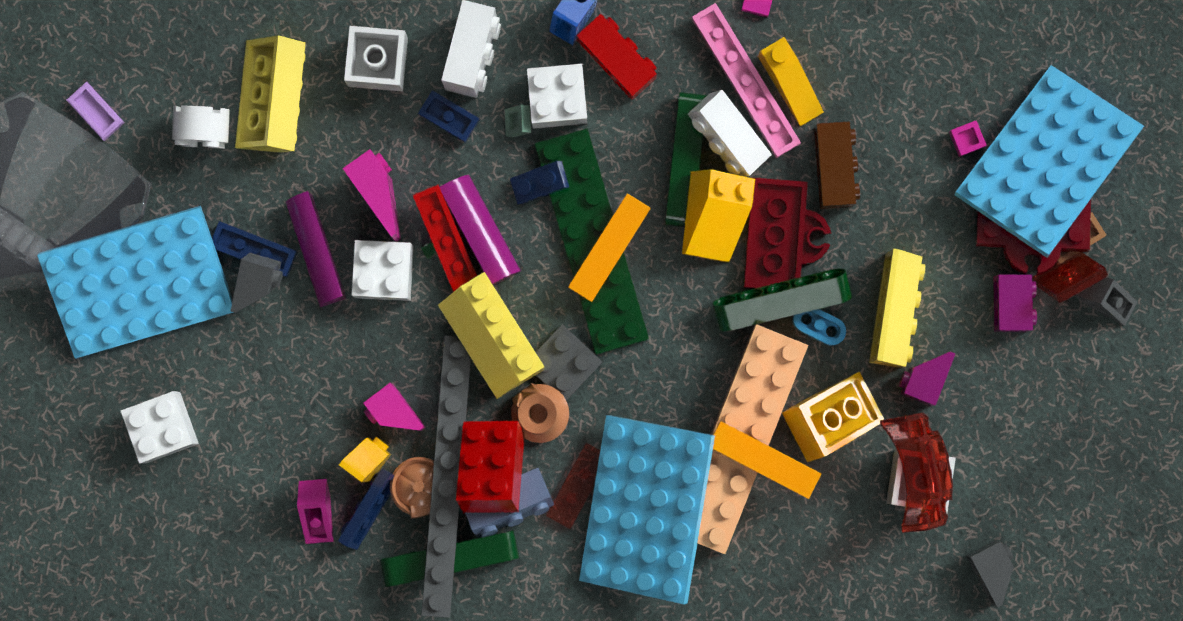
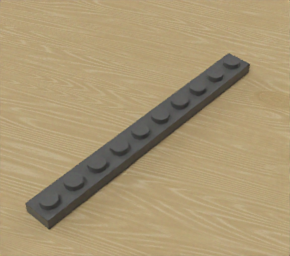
(443, 506)

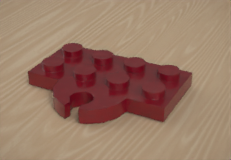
(780, 233)
(1075, 240)

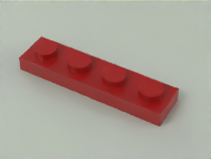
(444, 236)

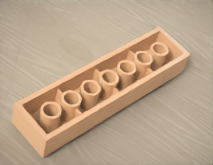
(754, 408)

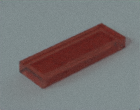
(576, 487)

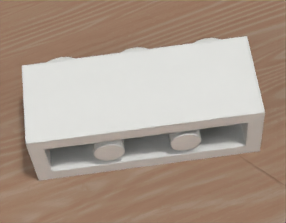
(729, 134)

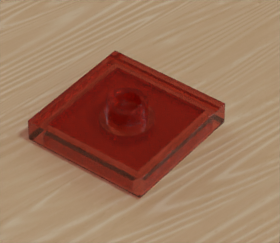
(1070, 277)

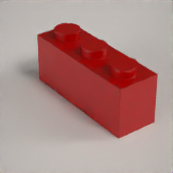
(617, 56)

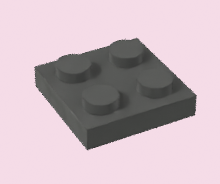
(566, 362)

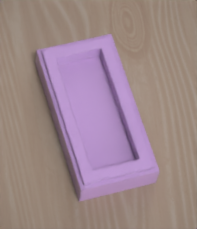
(95, 111)

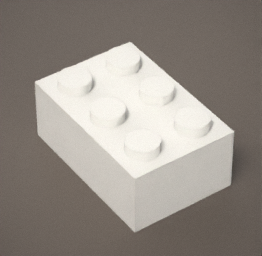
(471, 49)

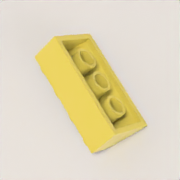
(270, 94)
(896, 309)
(491, 335)

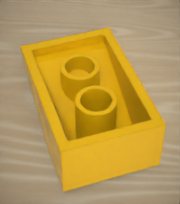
(716, 213)
(833, 417)

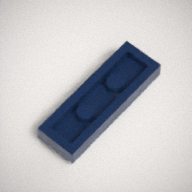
(240, 243)
(367, 510)

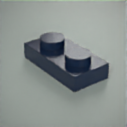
(448, 116)
(539, 182)

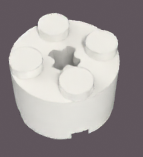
(200, 124)

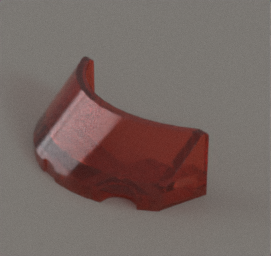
(925, 471)

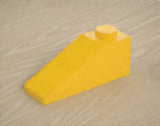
(790, 81)
(366, 459)

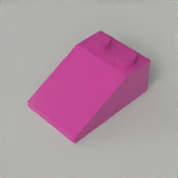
(375, 185)

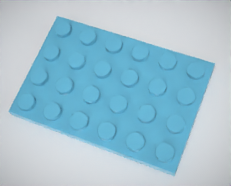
(1049, 161)
(136, 282)
(647, 508)

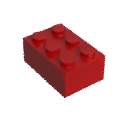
(490, 467)

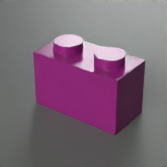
(1014, 303)

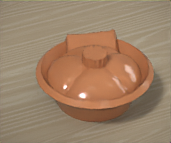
(541, 412)
(413, 486)

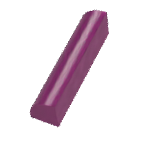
(480, 229)
(315, 249)

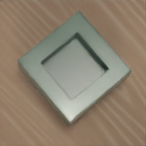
(518, 121)

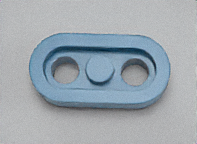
(817, 328)

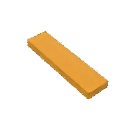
(609, 247)
(765, 460)

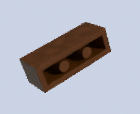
(836, 165)

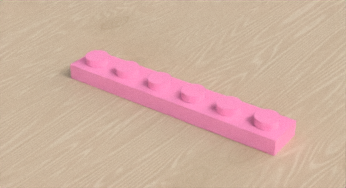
(746, 80)

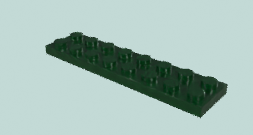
(582, 216)

